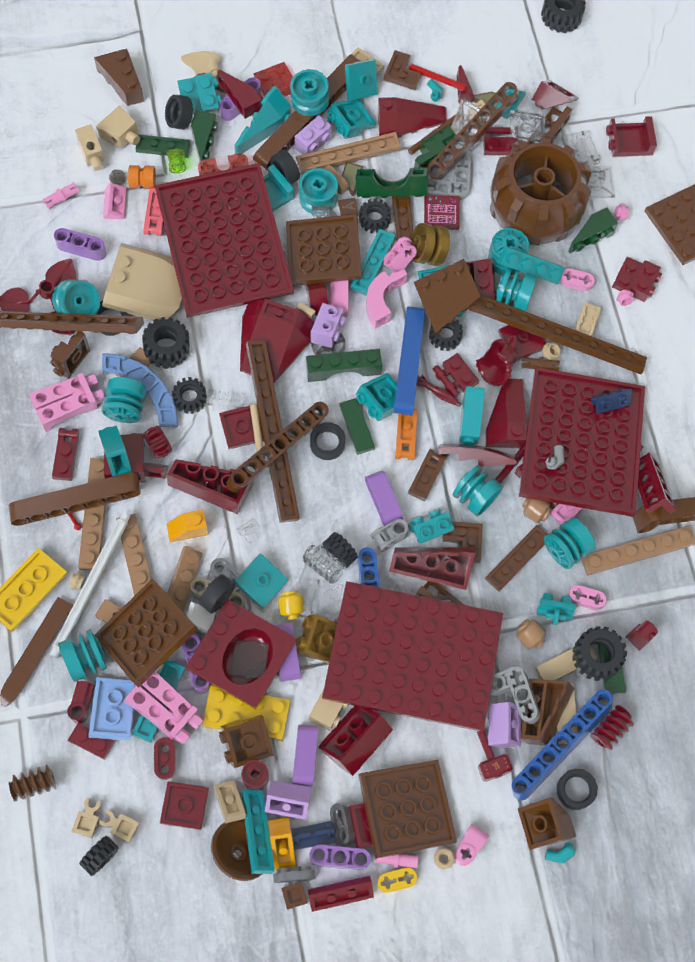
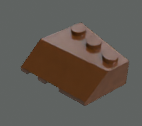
(447, 293)

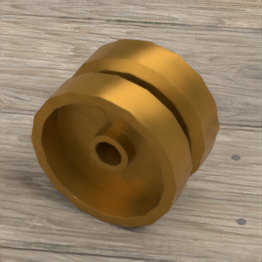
(431, 244)

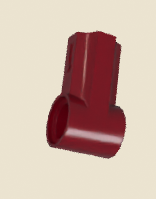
(81, 700)

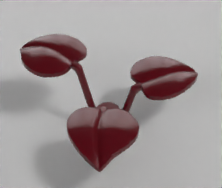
(17, 298)

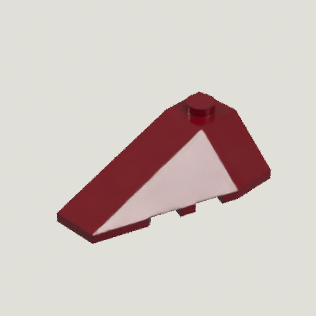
(508, 418)

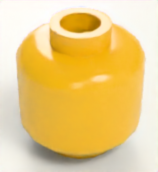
(291, 604)

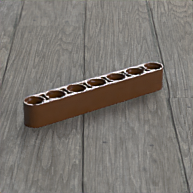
(474, 123)
(272, 451)
(74, 499)

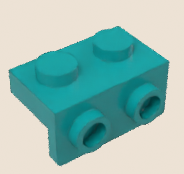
(431, 526)

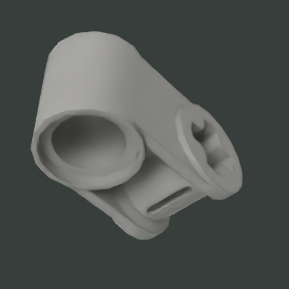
(387, 537)

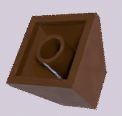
(546, 823)

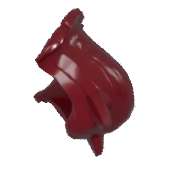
(498, 361)

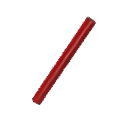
(440, 78)

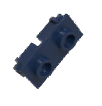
(612, 401)
(312, 835)

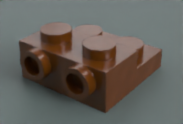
(69, 356)
(245, 741)

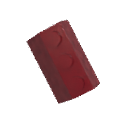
(355, 738)

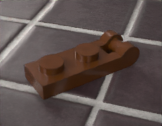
(427, 475)

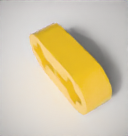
(395, 875)

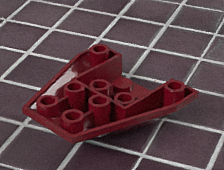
(283, 329)

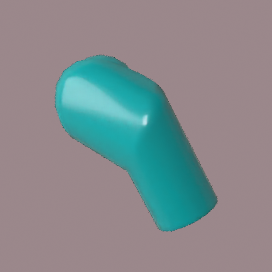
(436, 89)
(561, 856)

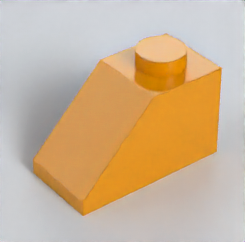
(187, 526)
(281, 843)

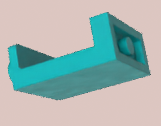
(278, 188)

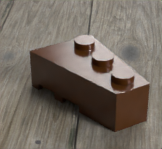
(121, 75)
(551, 700)

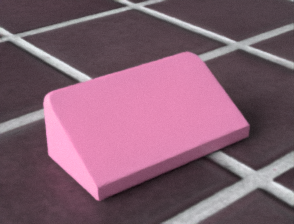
(114, 201)
(339, 295)

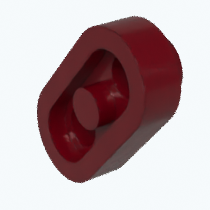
(164, 758)

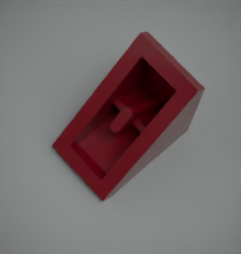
(316, 296)

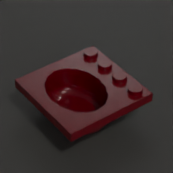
(216, 651)

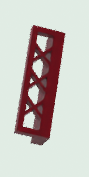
(659, 489)

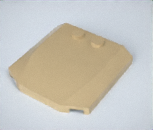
(143, 284)

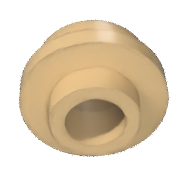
(555, 351)
(76, 580)
(450, 855)

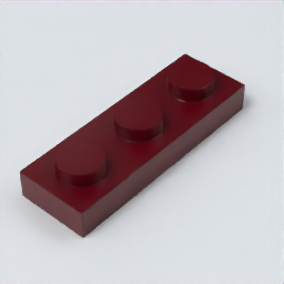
(340, 893)

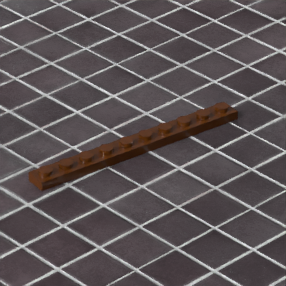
(71, 322)
(560, 334)
(272, 426)

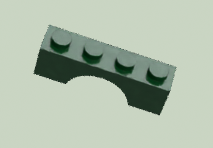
(371, 184)
(326, 365)

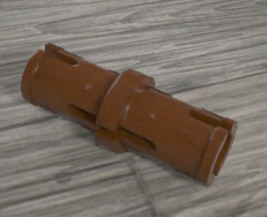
(541, 363)

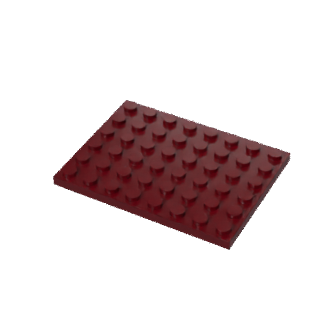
(223, 240)
(598, 448)
(413, 656)

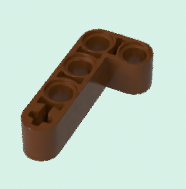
(684, 513)

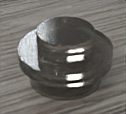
(117, 177)

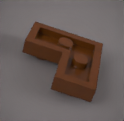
(399, 74)
(468, 534)

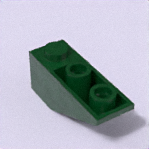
(203, 129)
(598, 226)

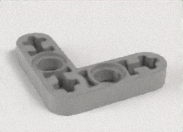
(457, 182)
(509, 684)

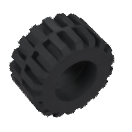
(560, 19)
(166, 355)
(610, 642)

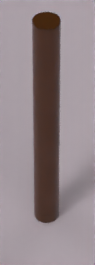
(416, 147)

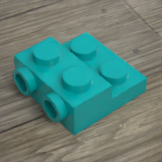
(201, 92)
(350, 118)
(378, 396)

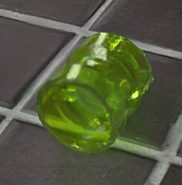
(176, 161)

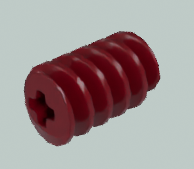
(612, 727)

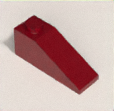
(241, 94)

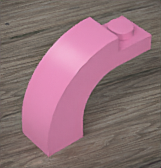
(376, 309)

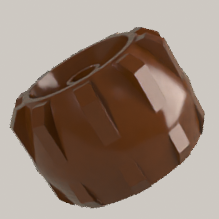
(539, 207)

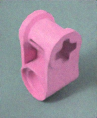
(400, 257)
(472, 843)

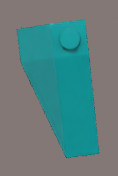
(266, 122)

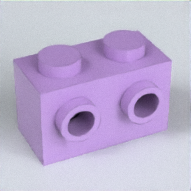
(313, 136)
(327, 325)
(504, 725)
(288, 799)

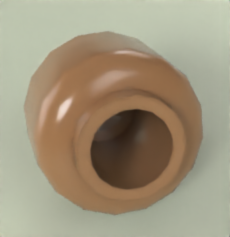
(536, 510)
(531, 633)

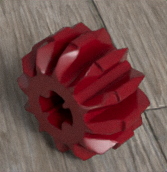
(157, 442)

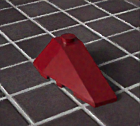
(407, 115)

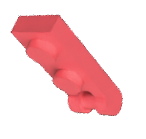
(153, 215)

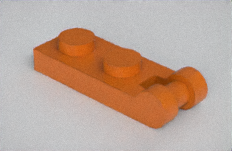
(406, 435)

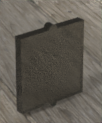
(249, 659)

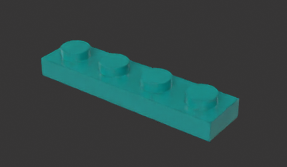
(373, 261)
(531, 264)
(172, 675)
(257, 832)

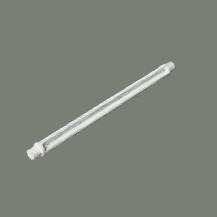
(90, 583)

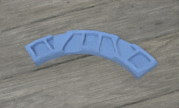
(155, 387)

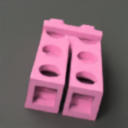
(66, 400)
(164, 707)

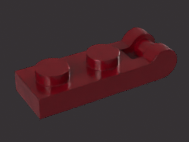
(65, 454)

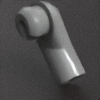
(558, 458)

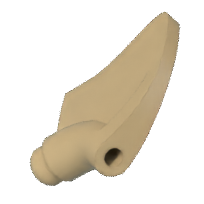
(202, 62)

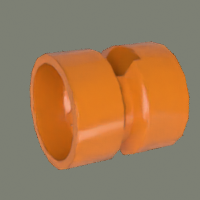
(141, 177)

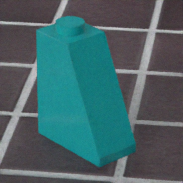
(471, 415)
(114, 451)

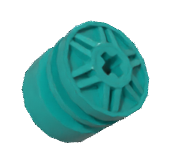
(509, 237)
(515, 289)
(124, 400)
(474, 487)
(569, 543)
(82, 655)

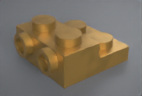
(317, 638)

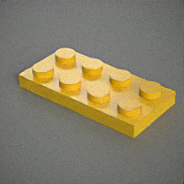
(28, 588)
(224, 709)

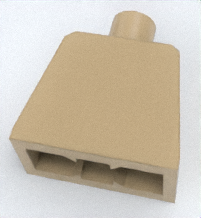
(118, 128)
(89, 146)

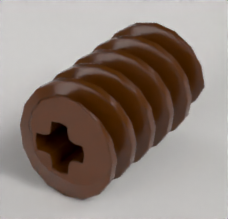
(31, 783)

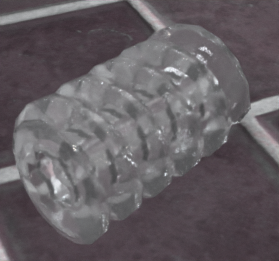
(324, 563)

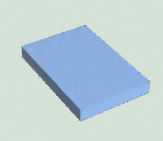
(110, 715)

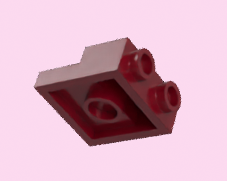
(637, 278)

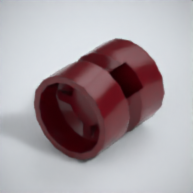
(255, 775)

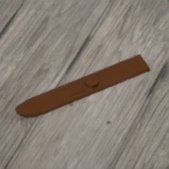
(34, 651)

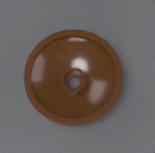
(226, 841)

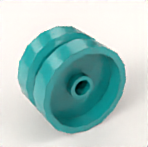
(309, 92)
(318, 188)
(76, 297)

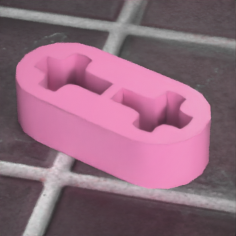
(577, 279)
(588, 593)

